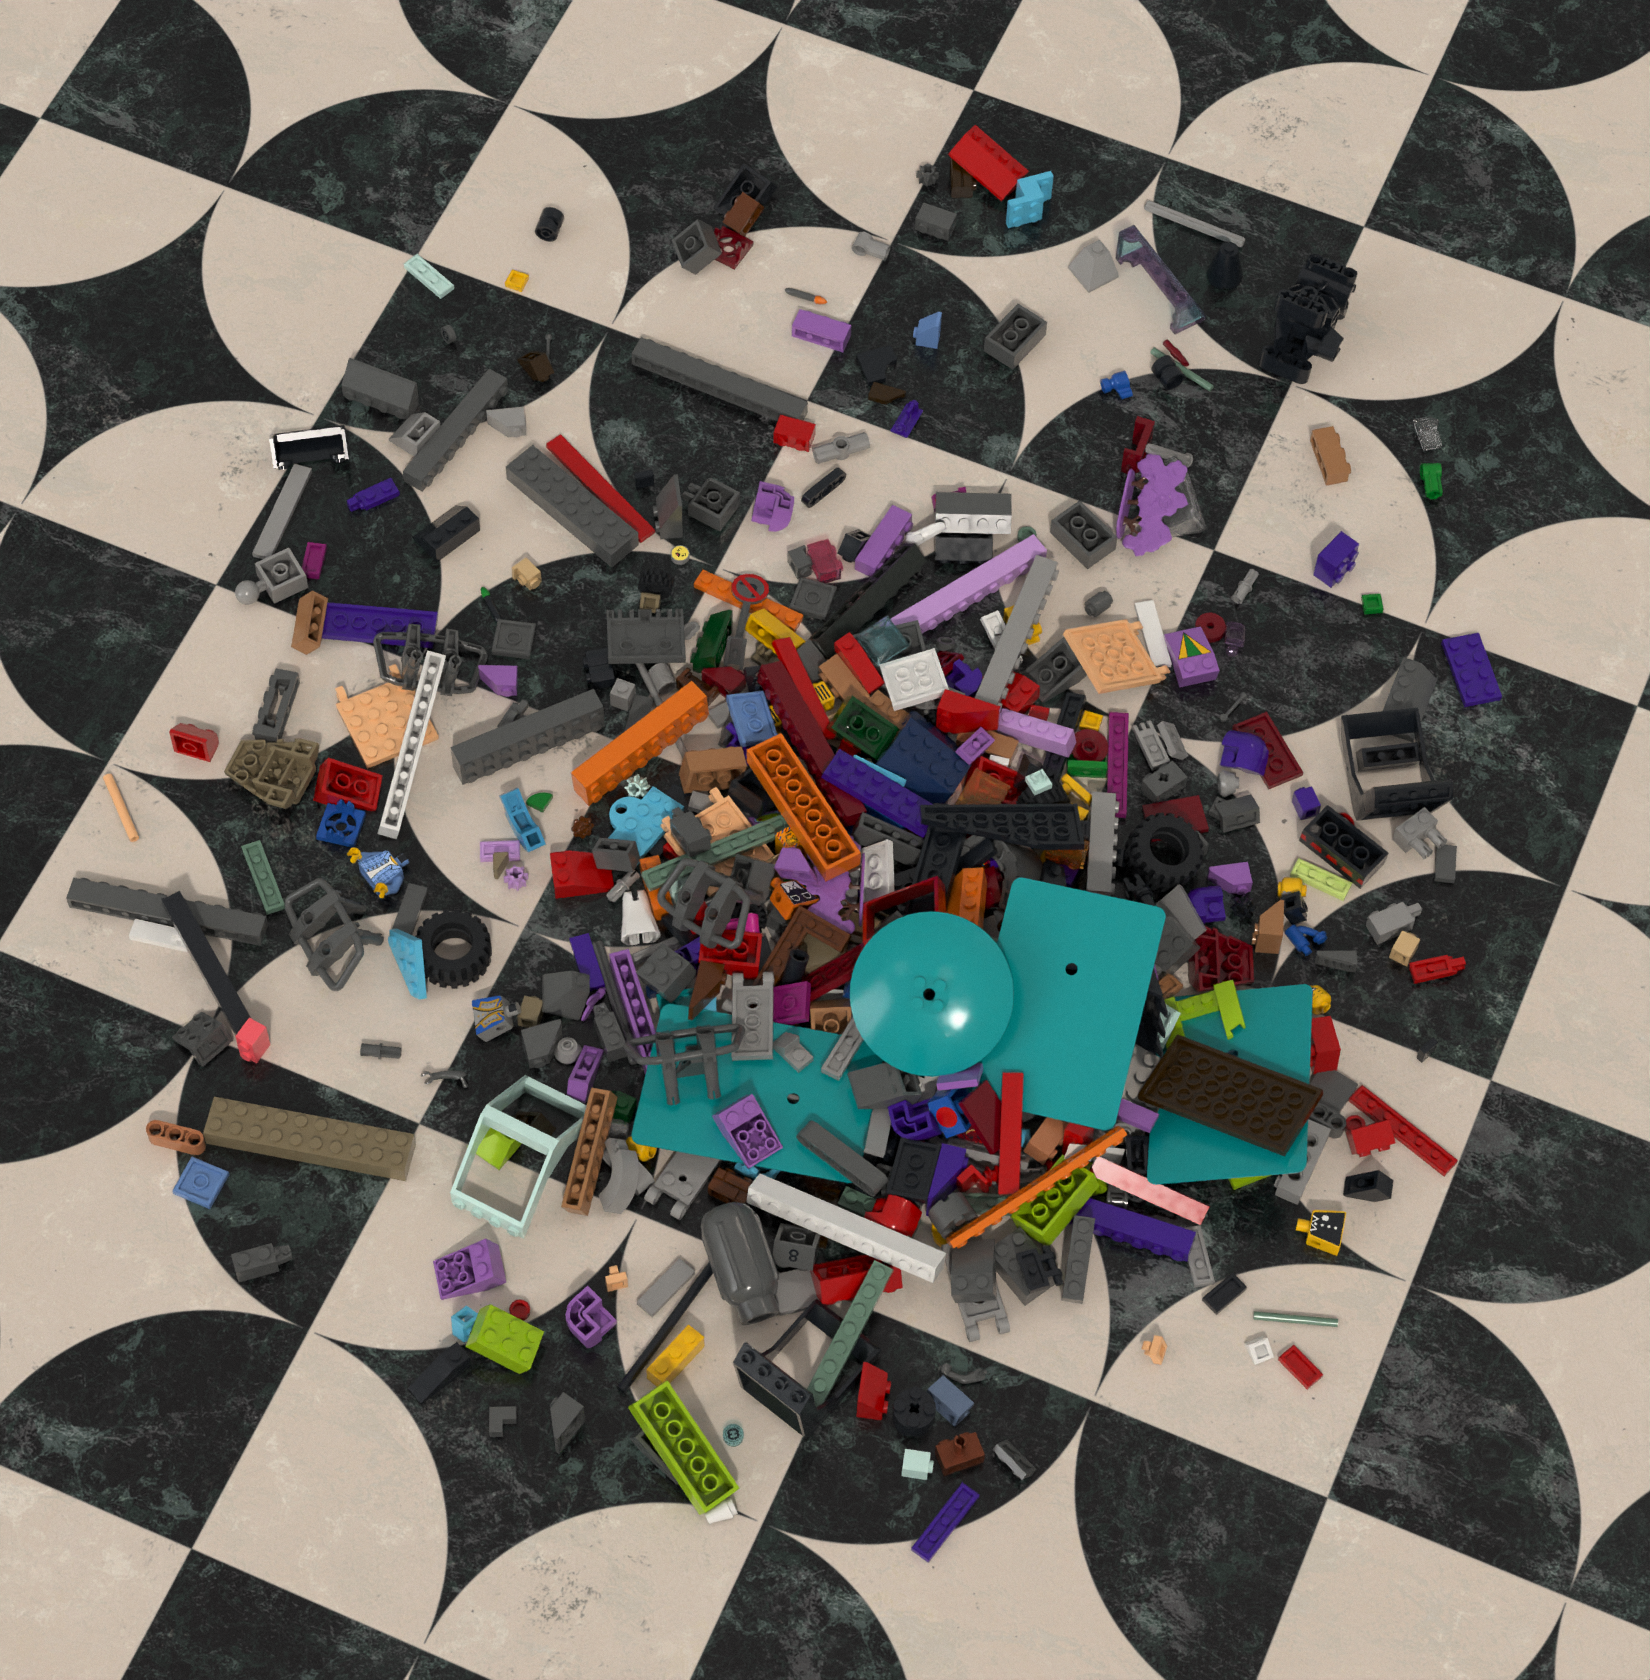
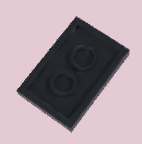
(913, 1170)

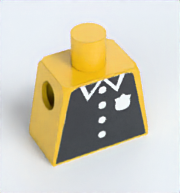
(1323, 1230)

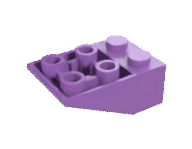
(747, 1130)
(470, 1270)

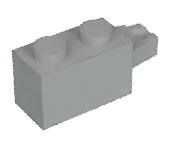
(1392, 920)

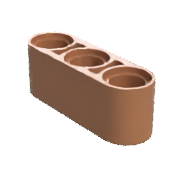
(169, 1130)

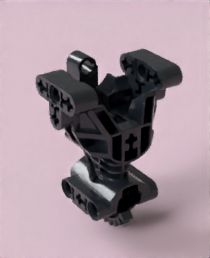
(1309, 313)

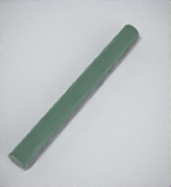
(1188, 373)
(1298, 1319)

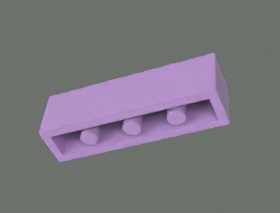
(1037, 732)

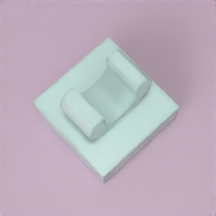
(1038, 782)

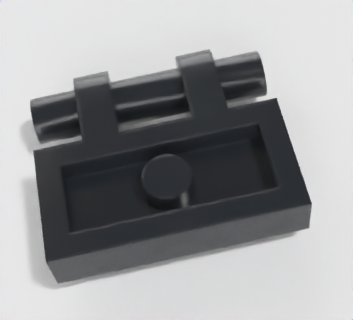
(1033, 1271)

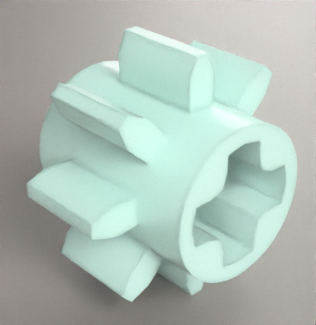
(637, 786)

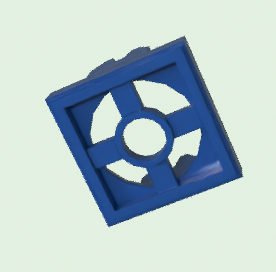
(338, 837)

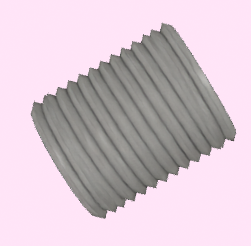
(662, 678)

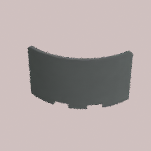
(1016, 862)

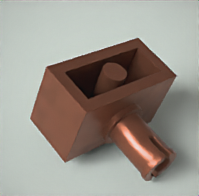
(959, 1453)

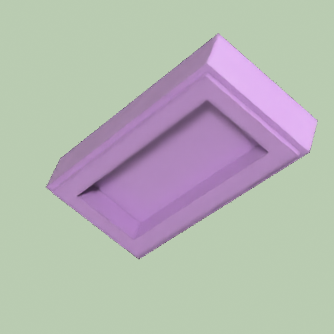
(488, 848)

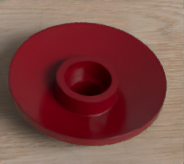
(1094, 741)

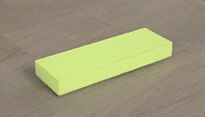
(1321, 879)

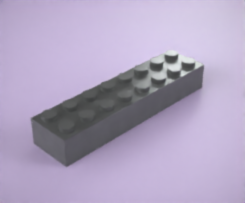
(572, 506)
(527, 737)

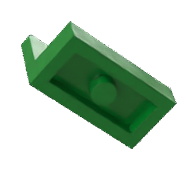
(1090, 769)

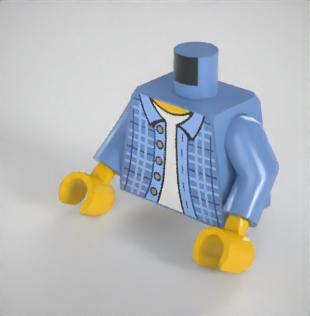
(380, 870)

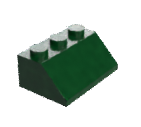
(713, 642)

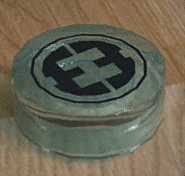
(733, 1435)

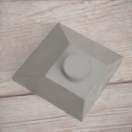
(1094, 266)

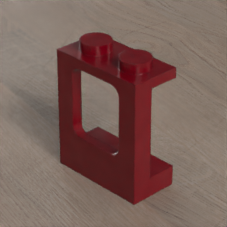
(1141, 436)

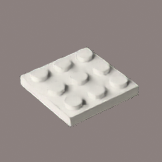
(914, 679)

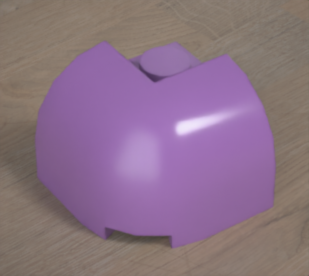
(772, 506)
(588, 1318)

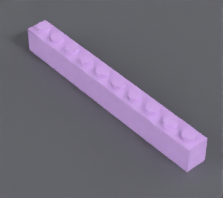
(973, 585)

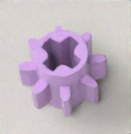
(513, 882)

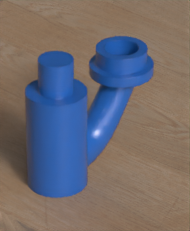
(1296, 936)

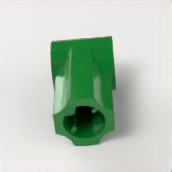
(1431, 474)

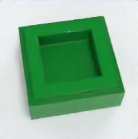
(1372, 603)

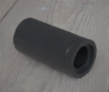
(795, 967)

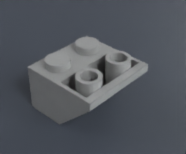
(415, 432)

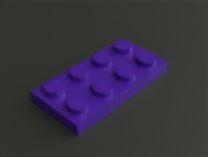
(1471, 669)

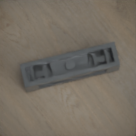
(287, 684)

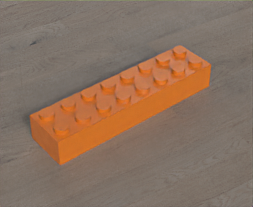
(640, 743)
(803, 807)

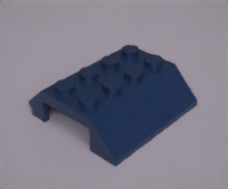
(925, 760)

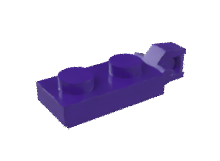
(373, 495)

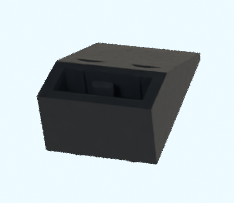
(1137, 1154)

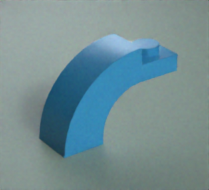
(521, 821)

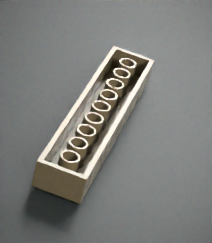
(309, 1138)

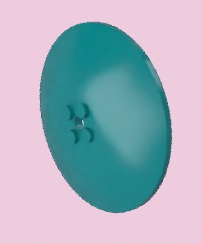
(969, 986)

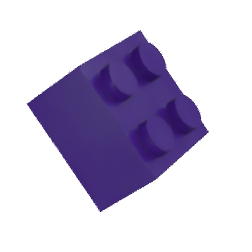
(1336, 559)

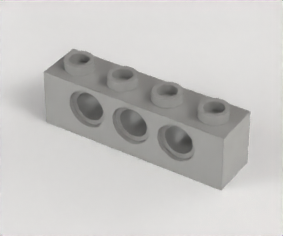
(1293, 1189)

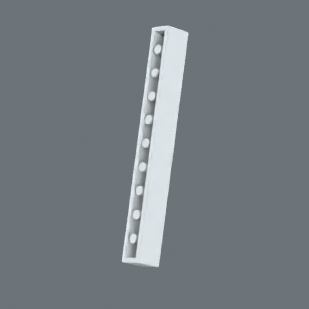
(411, 745)
(846, 1228)

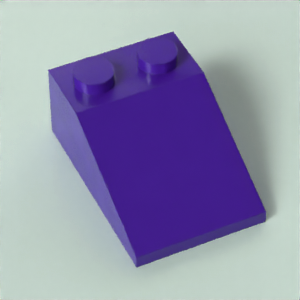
(950, 1165)

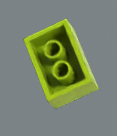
(504, 1339)

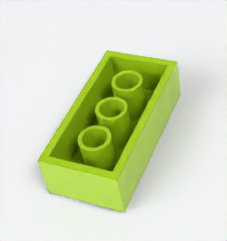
(1055, 1208)

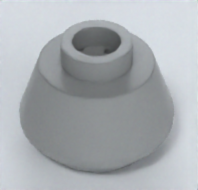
(1227, 783)
(567, 1050)

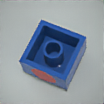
(948, 1112)

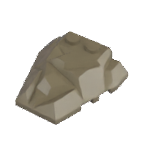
(274, 770)

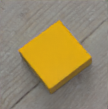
(516, 280)
(1090, 721)

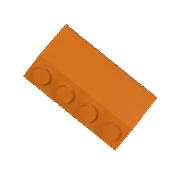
(969, 895)

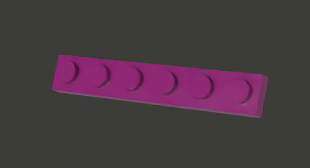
(1118, 759)

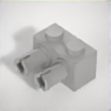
(1415, 830)

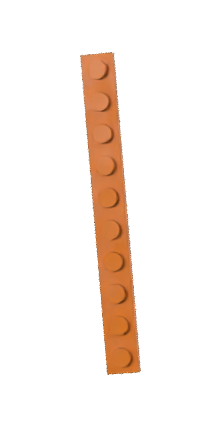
(1042, 1183)

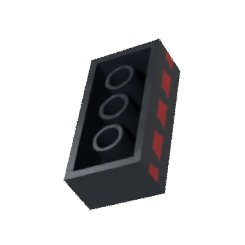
(1343, 846)

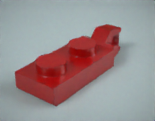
(1435, 968)

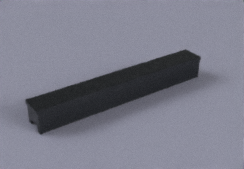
(206, 961)

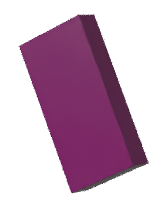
(314, 559)

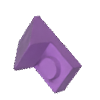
(975, 746)

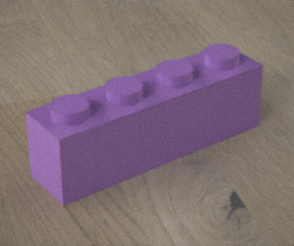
(884, 541)

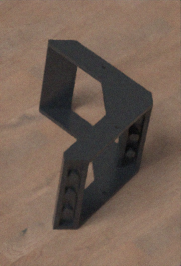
(1399, 798)
(784, 1394)

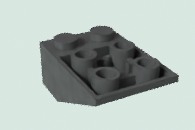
(883, 1086)

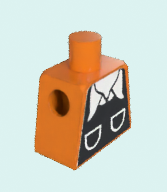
(788, 897)

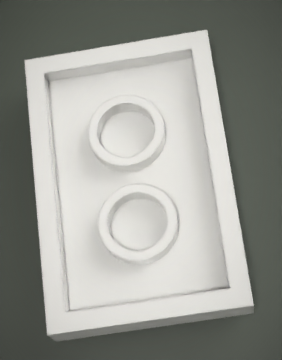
(878, 870)

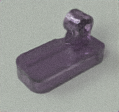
(1234, 637)

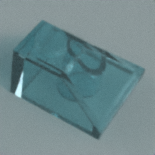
(882, 640)

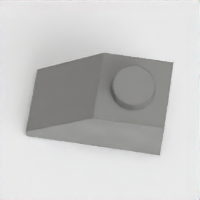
(508, 421)

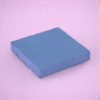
(200, 1182)

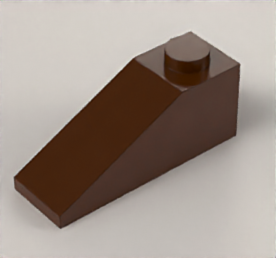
(706, 987)

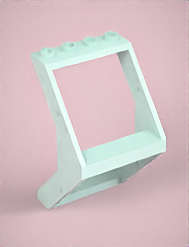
(552, 1147)

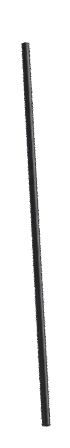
(672, 1320)

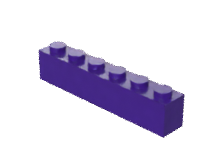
(1139, 1230)

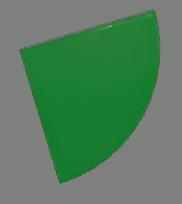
(539, 801)

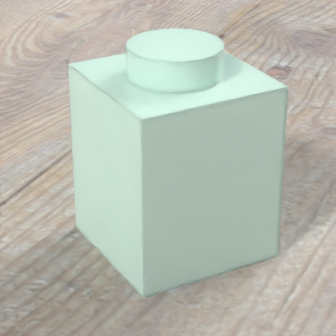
(917, 1464)

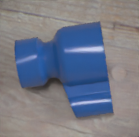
(1119, 382)

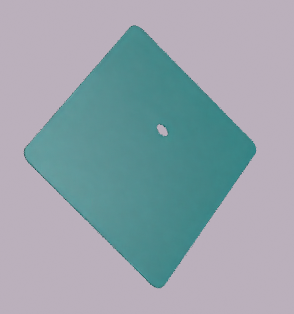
(1078, 1029)
(1275, 1038)
(690, 1123)

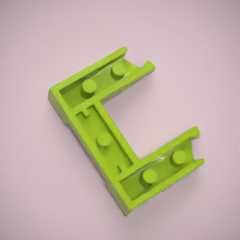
(1222, 998)

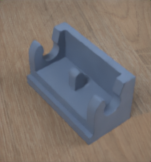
(950, 1400)

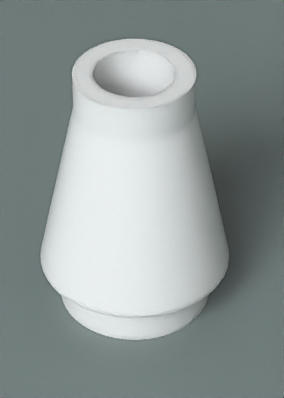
(722, 1511)

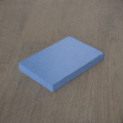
(751, 717)

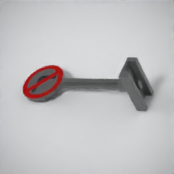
(748, 590)

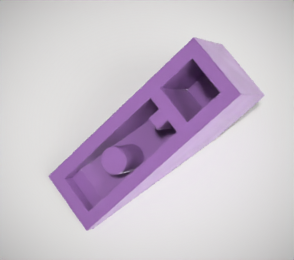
(584, 1073)

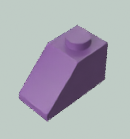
(500, 678)
(794, 865)
(1231, 877)

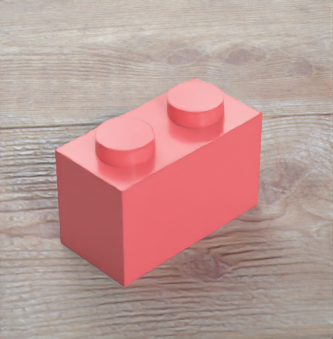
(252, 1040)

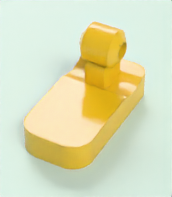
(1070, 785)

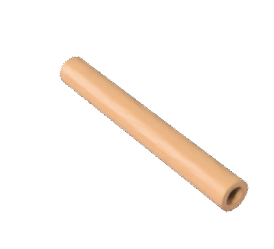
(120, 807)

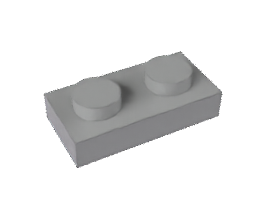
(1172, 740)

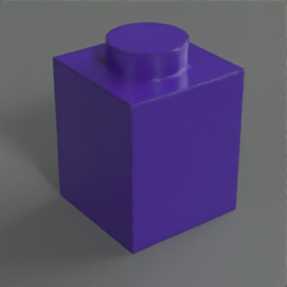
(1306, 803)

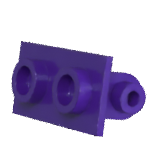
(907, 419)

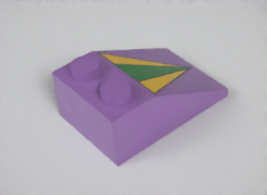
(1191, 656)

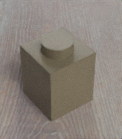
(531, 1012)

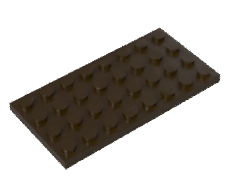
(1231, 1095)

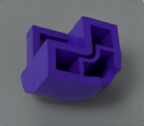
(964, 679)
(1244, 752)
(1208, 903)
(913, 1120)

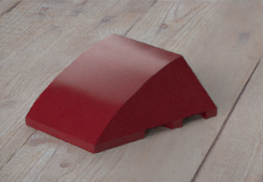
(1220, 960)

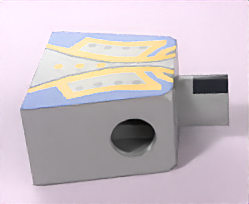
(493, 1016)

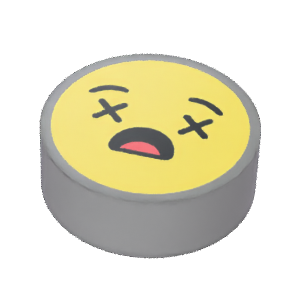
(680, 555)

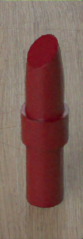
(1175, 352)

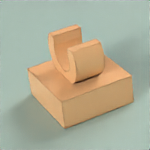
(615, 1279)
(1155, 1349)

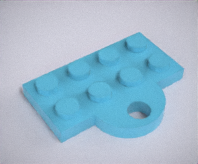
(642, 819)

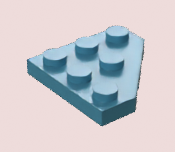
(409, 957)

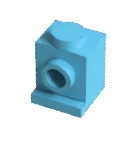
(460, 1328)

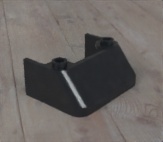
(308, 446)

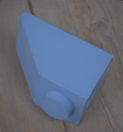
(928, 331)

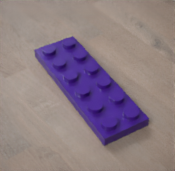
(363, 623)
(876, 791)

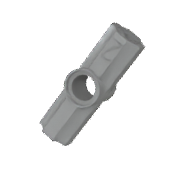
(841, 448)

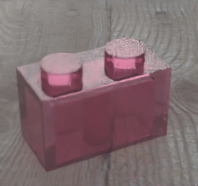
(824, 561)

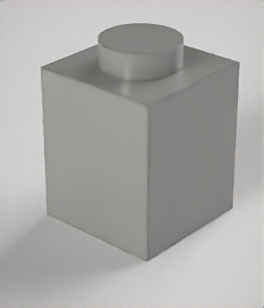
(622, 694)

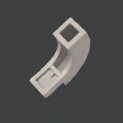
(623, 1179)

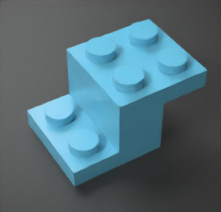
(1029, 199)

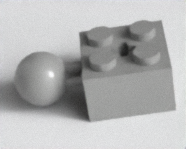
(278, 575)

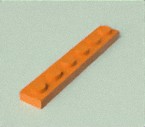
(721, 589)

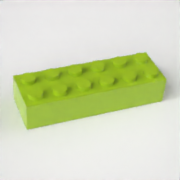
(683, 1447)

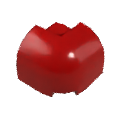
(895, 1214)

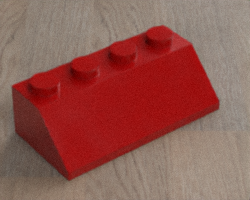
(988, 162)
(843, 1278)

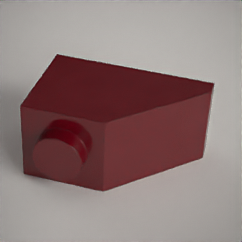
(725, 678)

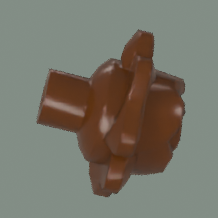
(582, 827)

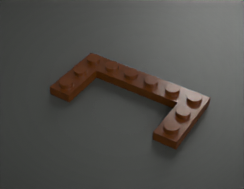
(801, 924)

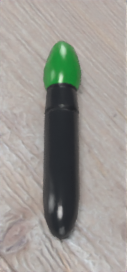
(490, 603)

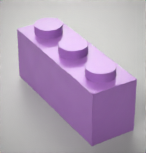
(821, 330)

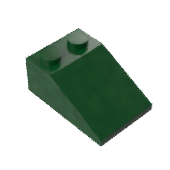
(862, 727)

